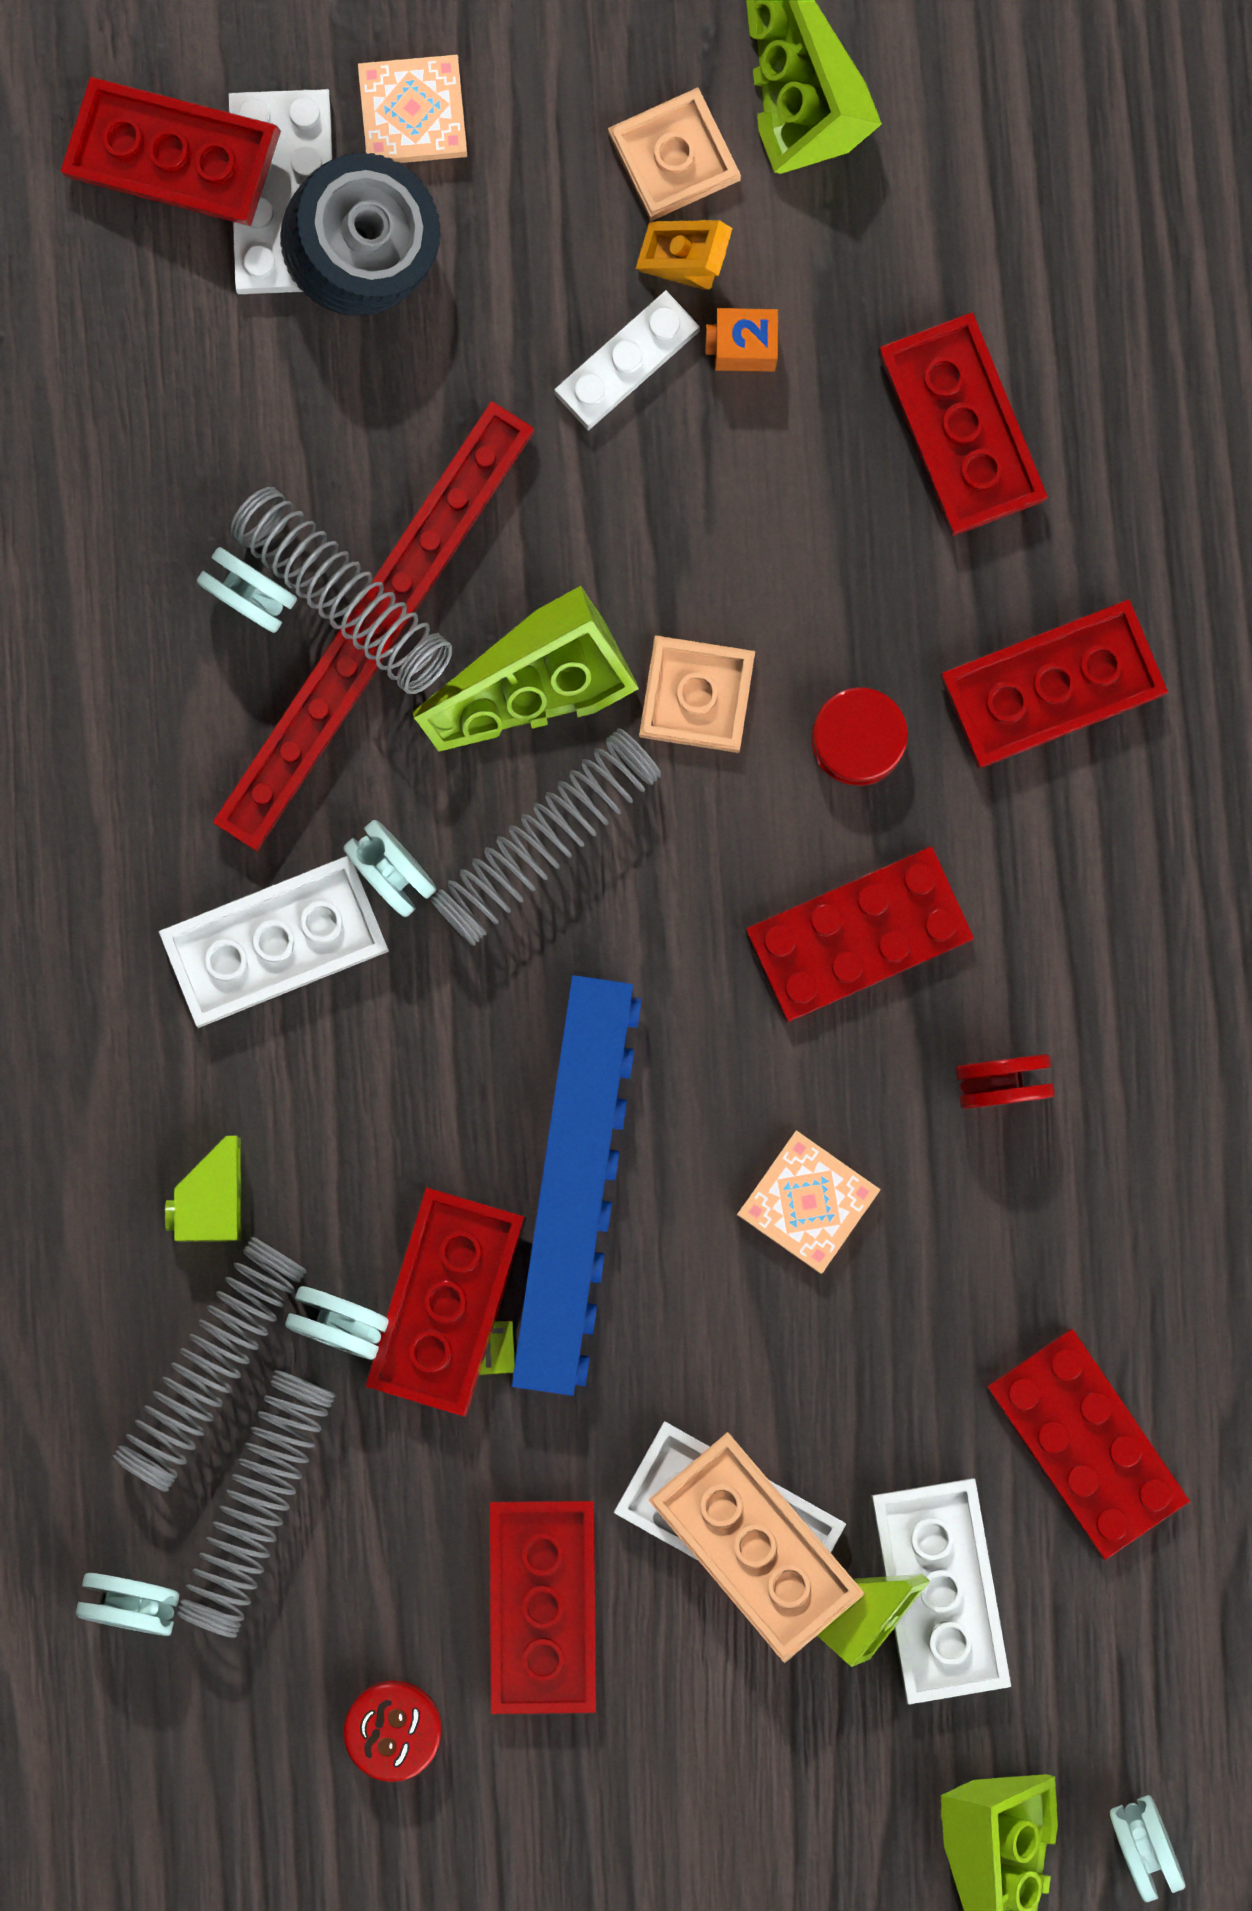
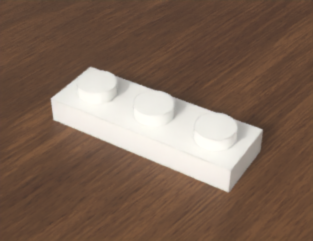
(627, 360)

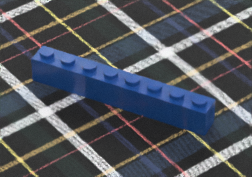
(573, 1186)

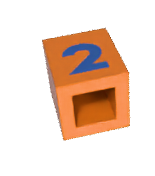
(743, 339)

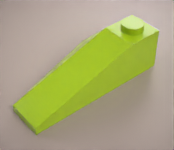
(808, 84)
(542, 669)
(999, 1840)

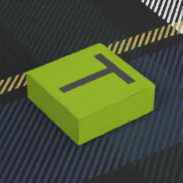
(500, 1350)

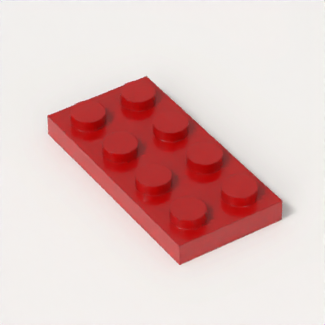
(170, 151)
(962, 424)
(1053, 684)
(859, 934)
(446, 1302)
(1088, 1444)
(542, 1607)

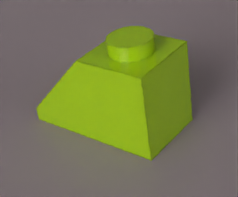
(209, 1198)
(872, 1618)

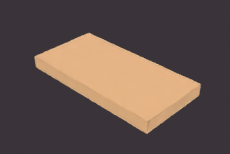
(756, 1547)

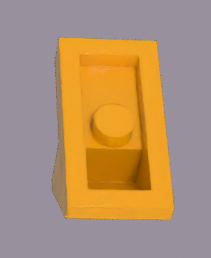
(685, 251)

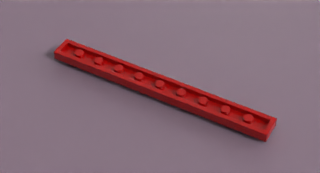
(343, 668)

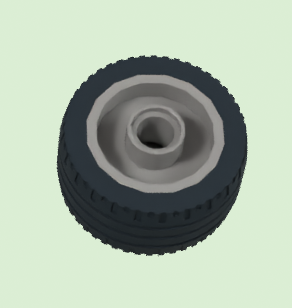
(352, 199)

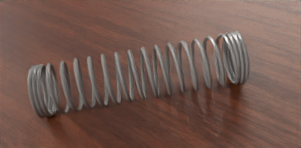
(271, 525)
(462, 918)
(259, 1253)
(312, 1395)

